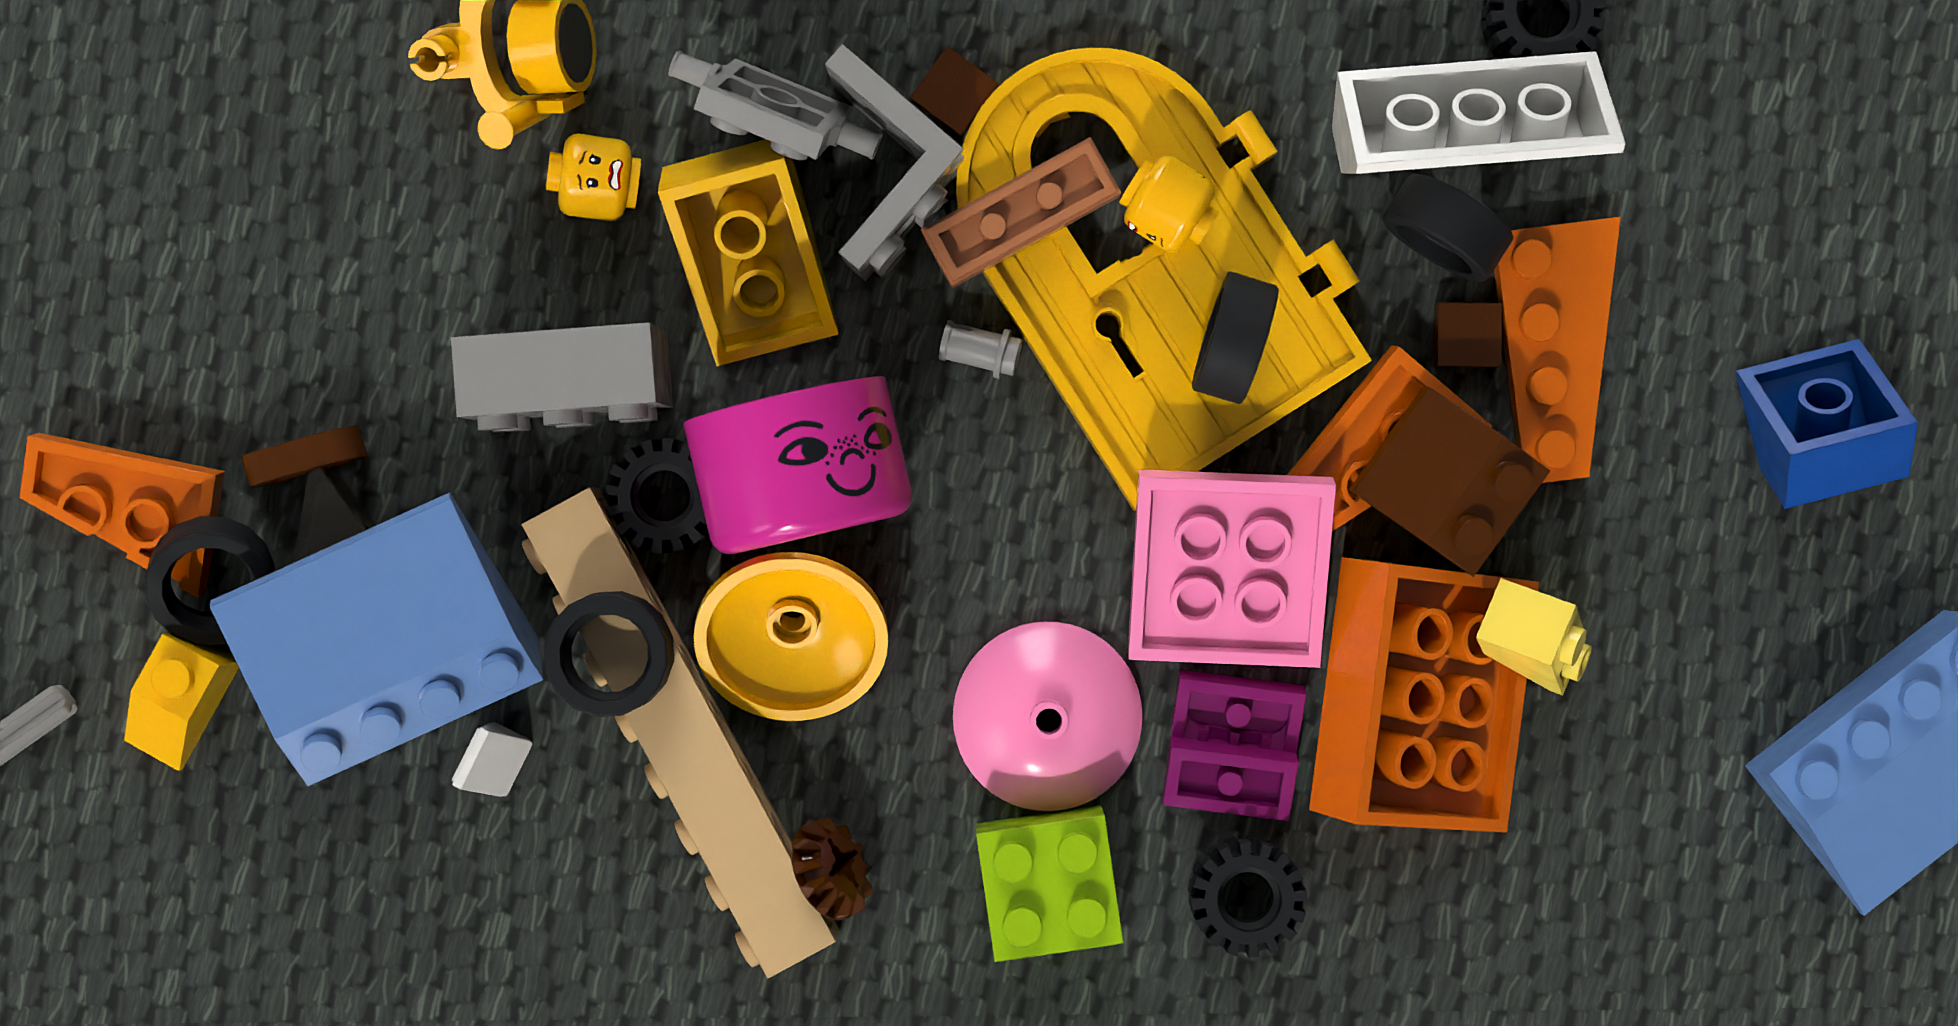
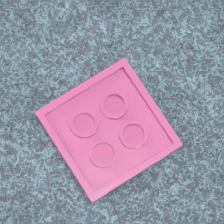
(1230, 568)

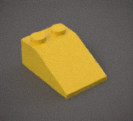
(748, 251)

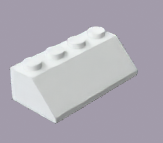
(1474, 113)

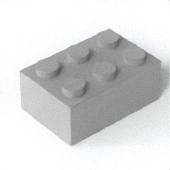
(562, 376)

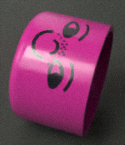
(799, 464)

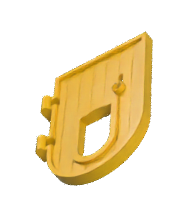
(1160, 295)

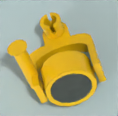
(548, 52)

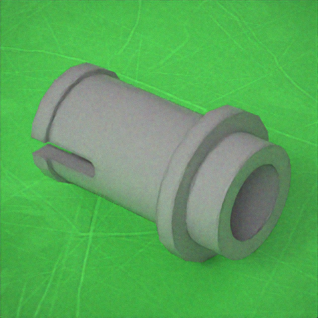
(980, 348)

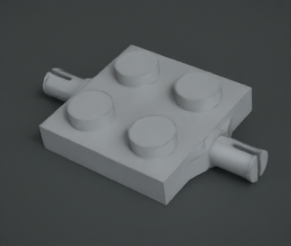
(759, 102)

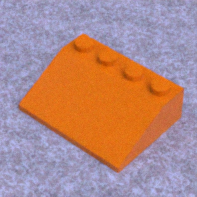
(1412, 707)

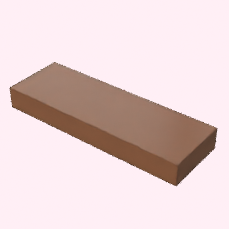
(1021, 212)

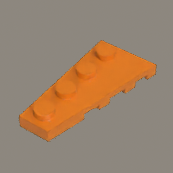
(1554, 335)

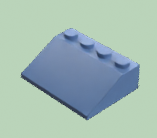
(379, 639)
(1876, 768)

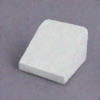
(492, 760)

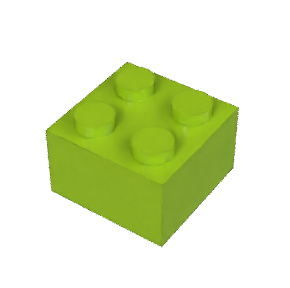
(1048, 883)

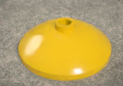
(784, 663)

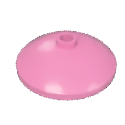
(1039, 670)

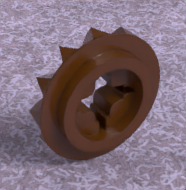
(812, 856)

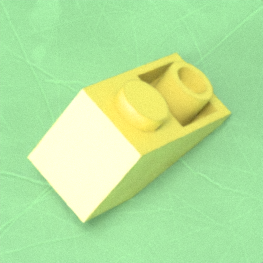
(1535, 636)

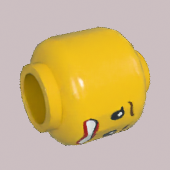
(594, 177)
(1169, 203)

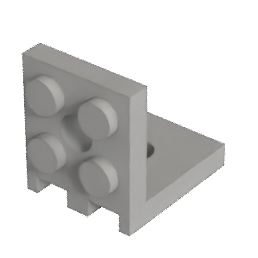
(921, 192)

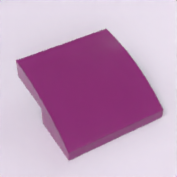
(1234, 745)

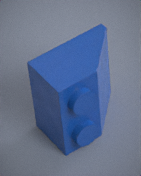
(1826, 423)

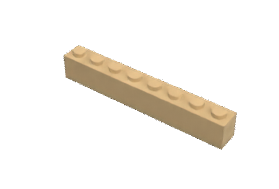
(685, 740)

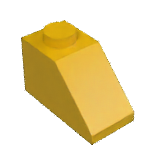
(177, 698)

